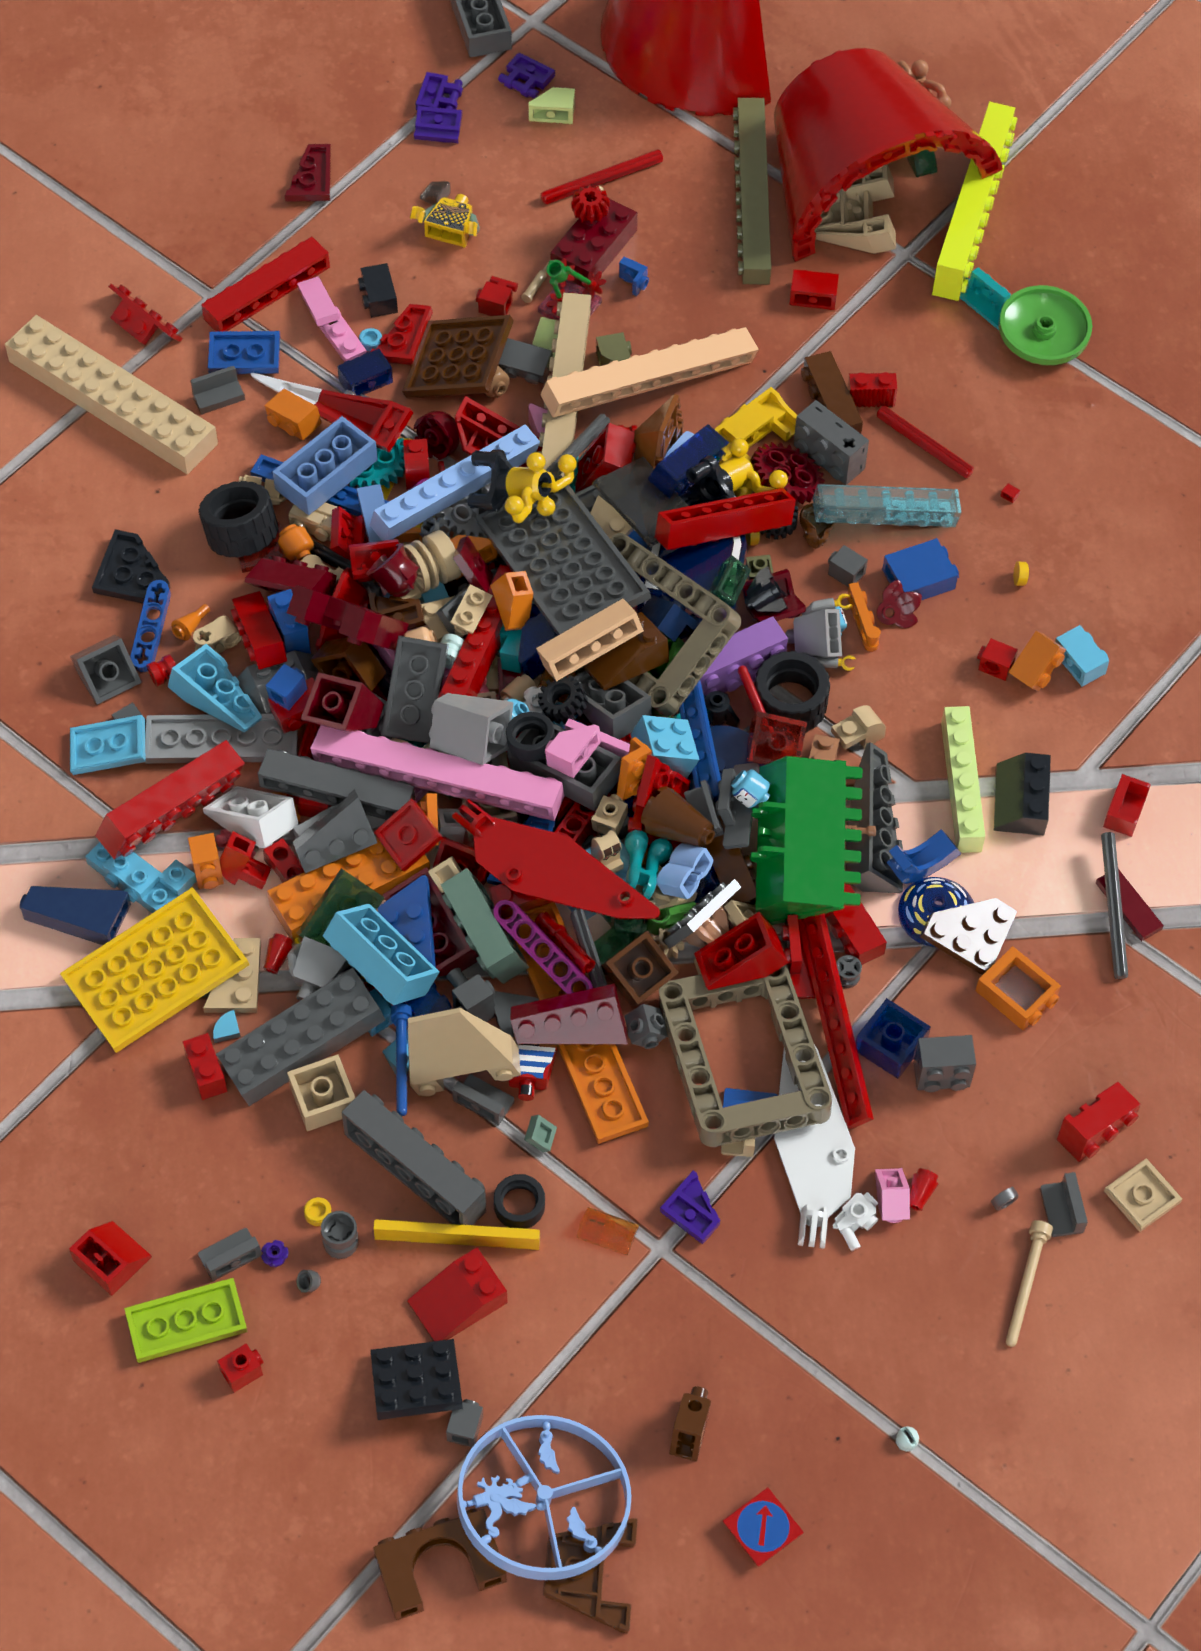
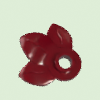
(901, 603)

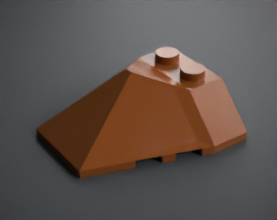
(659, 432)

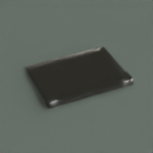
(637, 497)

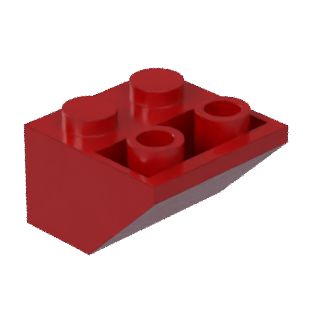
(109, 1256)

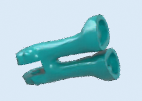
(657, 854)

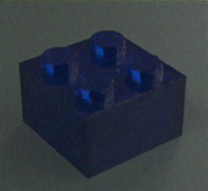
(891, 1038)

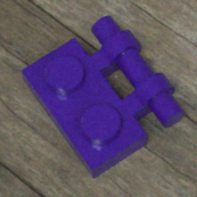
(529, 70)
(433, 90)

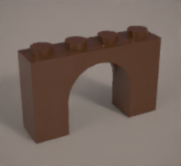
(398, 1558)

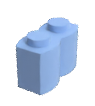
(684, 871)

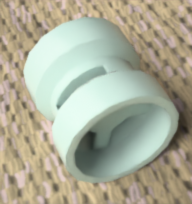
(455, 644)

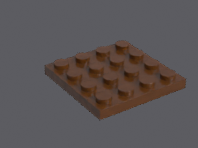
(458, 356)

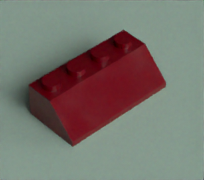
(449, 940)

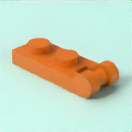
(863, 618)

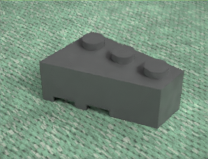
(335, 835)

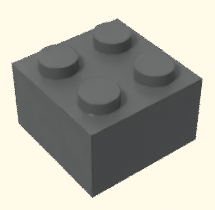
(944, 1063)

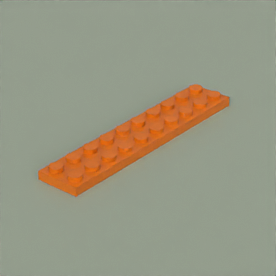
(593, 1068)

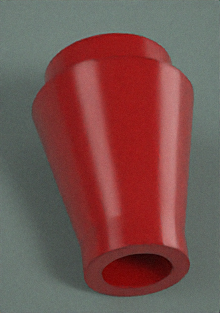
(277, 952)
(922, 1187)

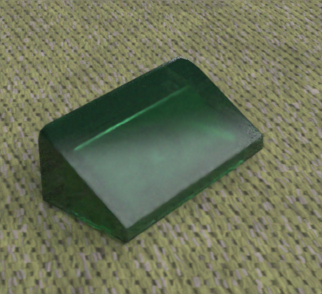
(730, 580)

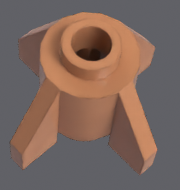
(711, 929)

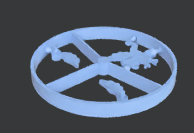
(497, 1496)

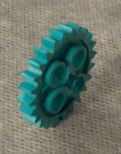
(384, 469)

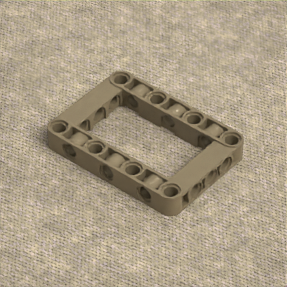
(704, 642)
(758, 1116)

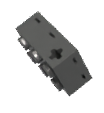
(831, 442)

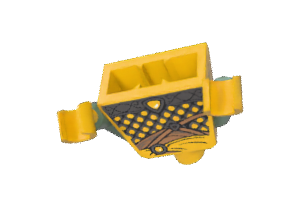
(448, 220)

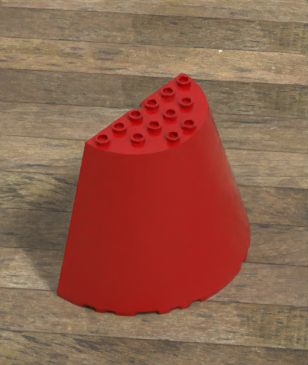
(688, 52)
(849, 120)

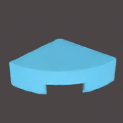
(226, 1028)

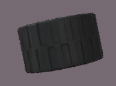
(238, 519)
(798, 669)

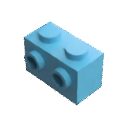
(1083, 656)

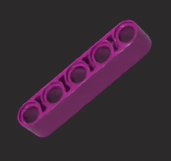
(534, 940)

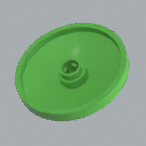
(1045, 325)

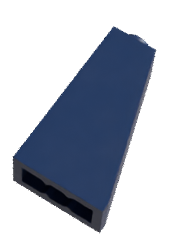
(77, 911)

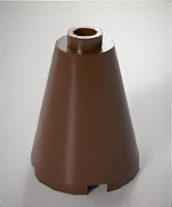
(676, 819)

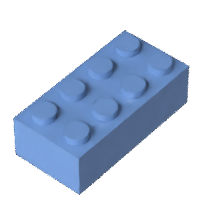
(325, 465)

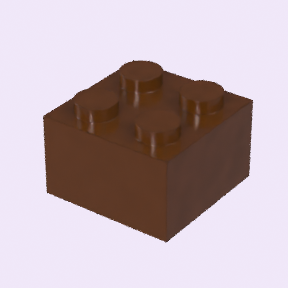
(349, 662)
(639, 969)

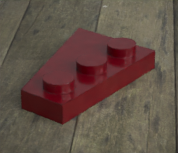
(313, 176)

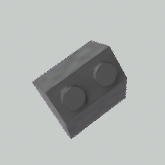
(106, 669)

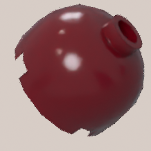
(440, 433)

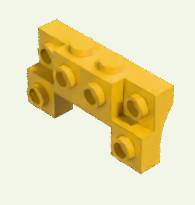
(757, 419)

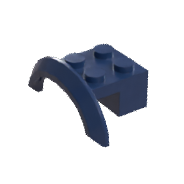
(670, 617)

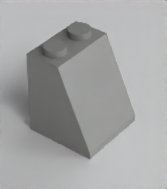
(470, 726)

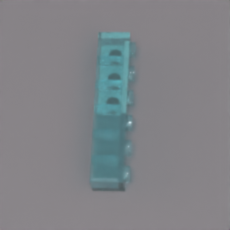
(886, 505)

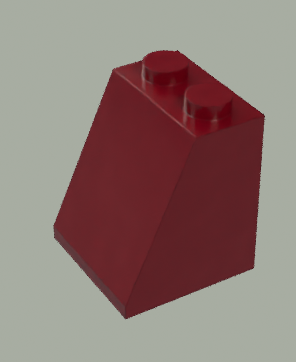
(342, 704)

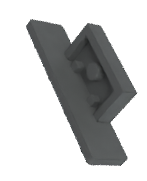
(734, 813)

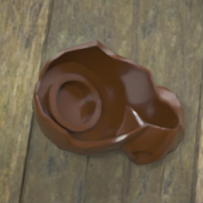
(815, 532)

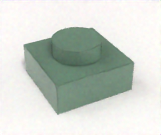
(540, 1133)

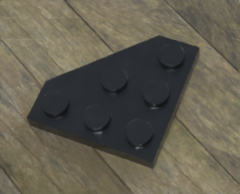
(127, 569)

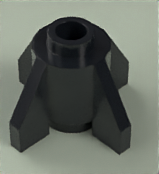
(765, 594)
(719, 709)

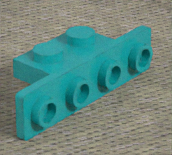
(985, 296)

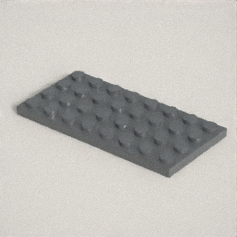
(566, 559)

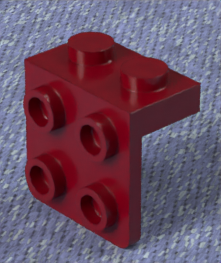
(794, 604)

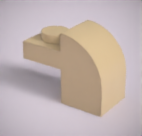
(860, 727)

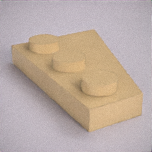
(240, 990)

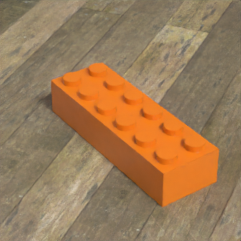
(372, 866)

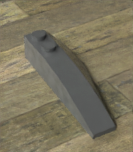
(876, 811)

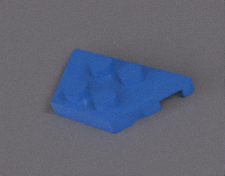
(412, 916)

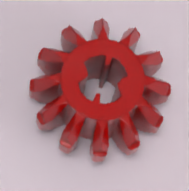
(590, 204)

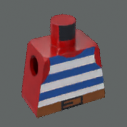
(535, 1067)

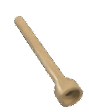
(1040, 1233)

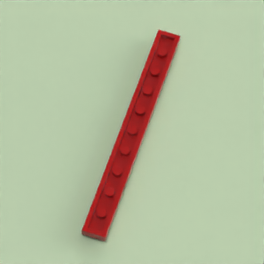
(835, 1021)

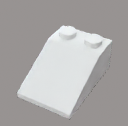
(254, 814)

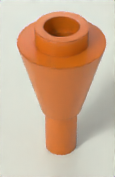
(186, 625)

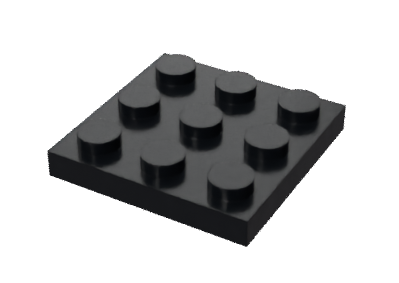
(416, 1379)

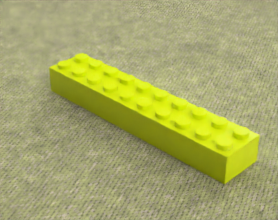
(972, 208)

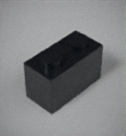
(378, 290)

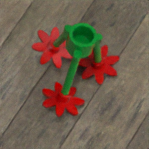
(560, 273)

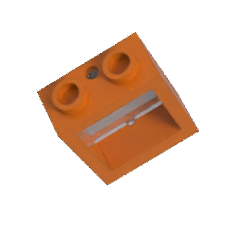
(1018, 988)

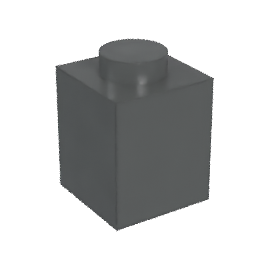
(847, 566)
(465, 1424)

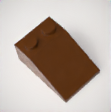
(630, 658)

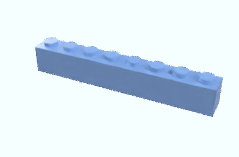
(448, 487)

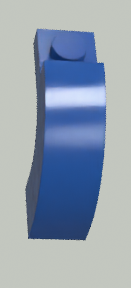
(924, 859)

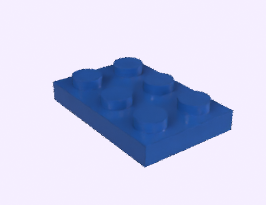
(245, 350)

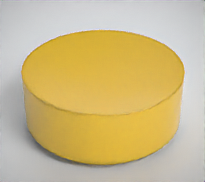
(1021, 573)
(316, 1210)

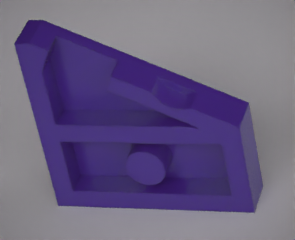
(691, 1209)

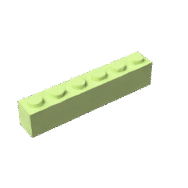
(963, 779)

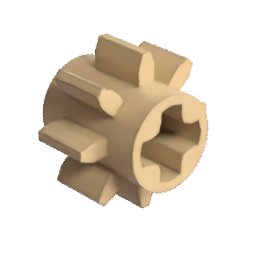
(672, 952)

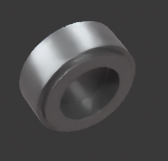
(1005, 1198)

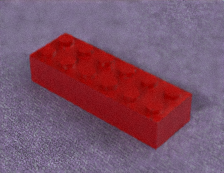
(169, 800)

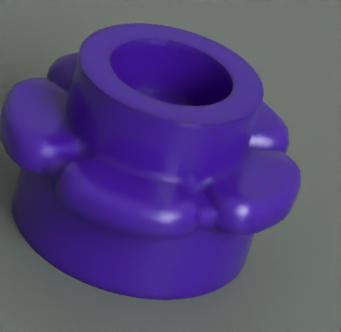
(279, 1258)

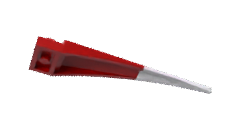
(375, 417)

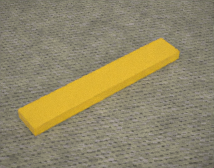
(457, 1234)

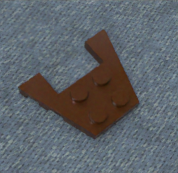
(585, 1590)

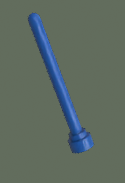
(399, 1017)

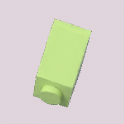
(553, 106)

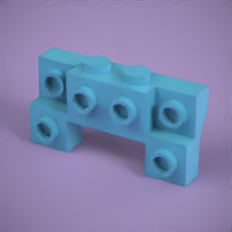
(140, 878)

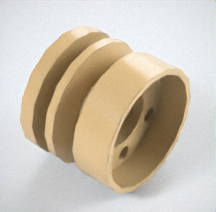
(435, 560)

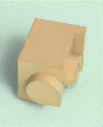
(605, 821)

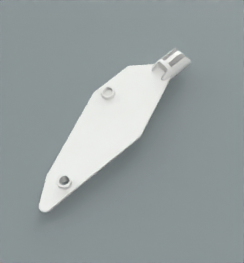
(816, 1163)

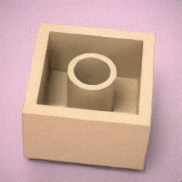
(321, 1091)

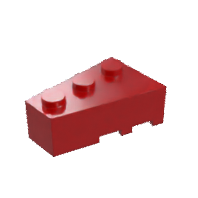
(1098, 1122)

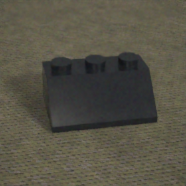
(1022, 794)

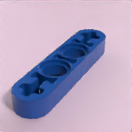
(147, 625)

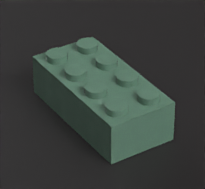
(485, 935)

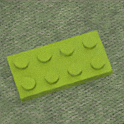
(185, 1320)

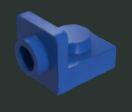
(634, 273)

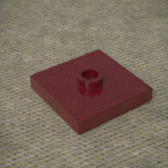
(472, 564)

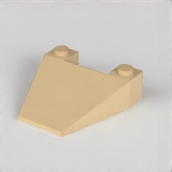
(851, 216)
(456, 1045)

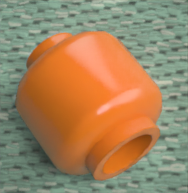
(295, 542)

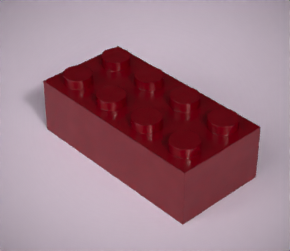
(596, 244)

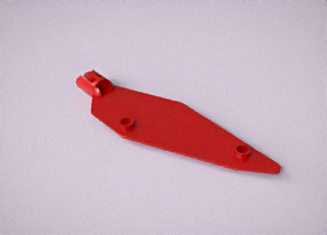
(550, 867)

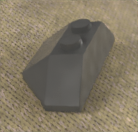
(254, 681)

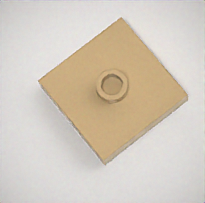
(1143, 1195)

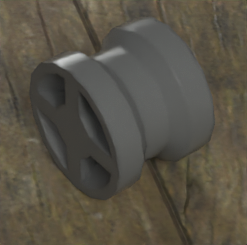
(852, 965)

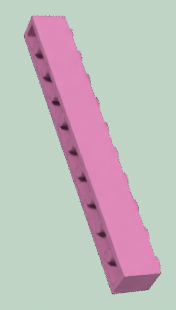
(440, 772)

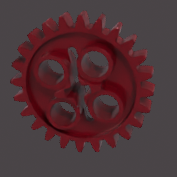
(800, 471)

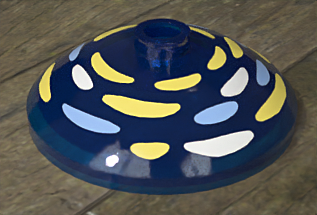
(919, 903)

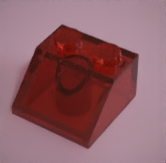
(774, 738)

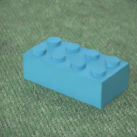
(380, 954)

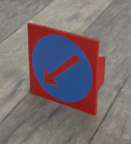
(763, 1527)

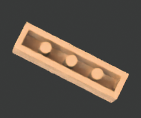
(589, 639)

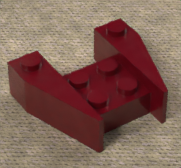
(349, 618)

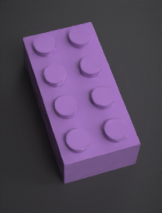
(746, 648)

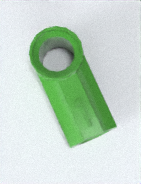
(670, 916)

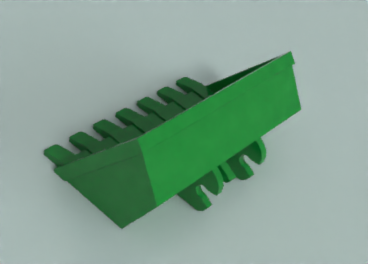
(805, 838)

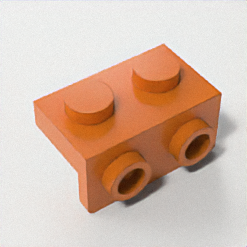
(632, 768)

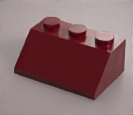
(278, 576)

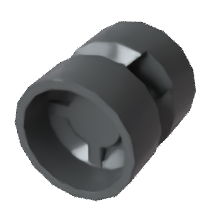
(339, 1234)

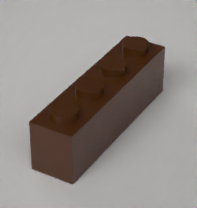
(829, 388)
(732, 865)

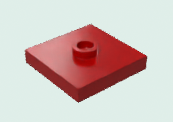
(408, 835)

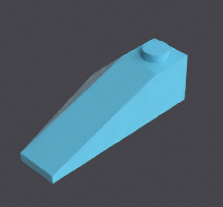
(209, 686)

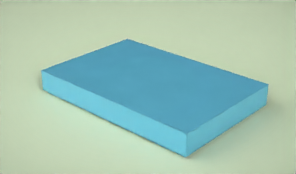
(107, 744)

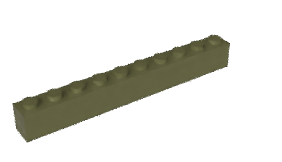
(752, 191)

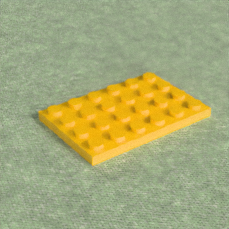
(154, 969)

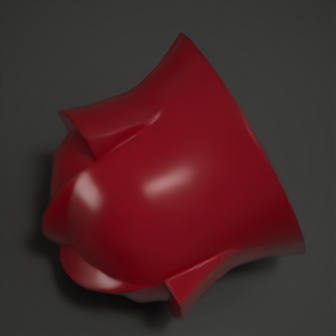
(395, 574)

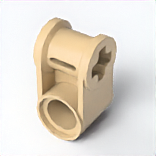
(218, 635)

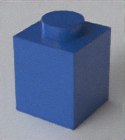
(286, 686)

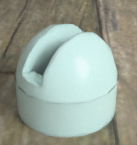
(902, 1440)

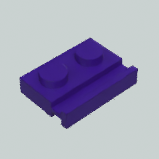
(438, 124)

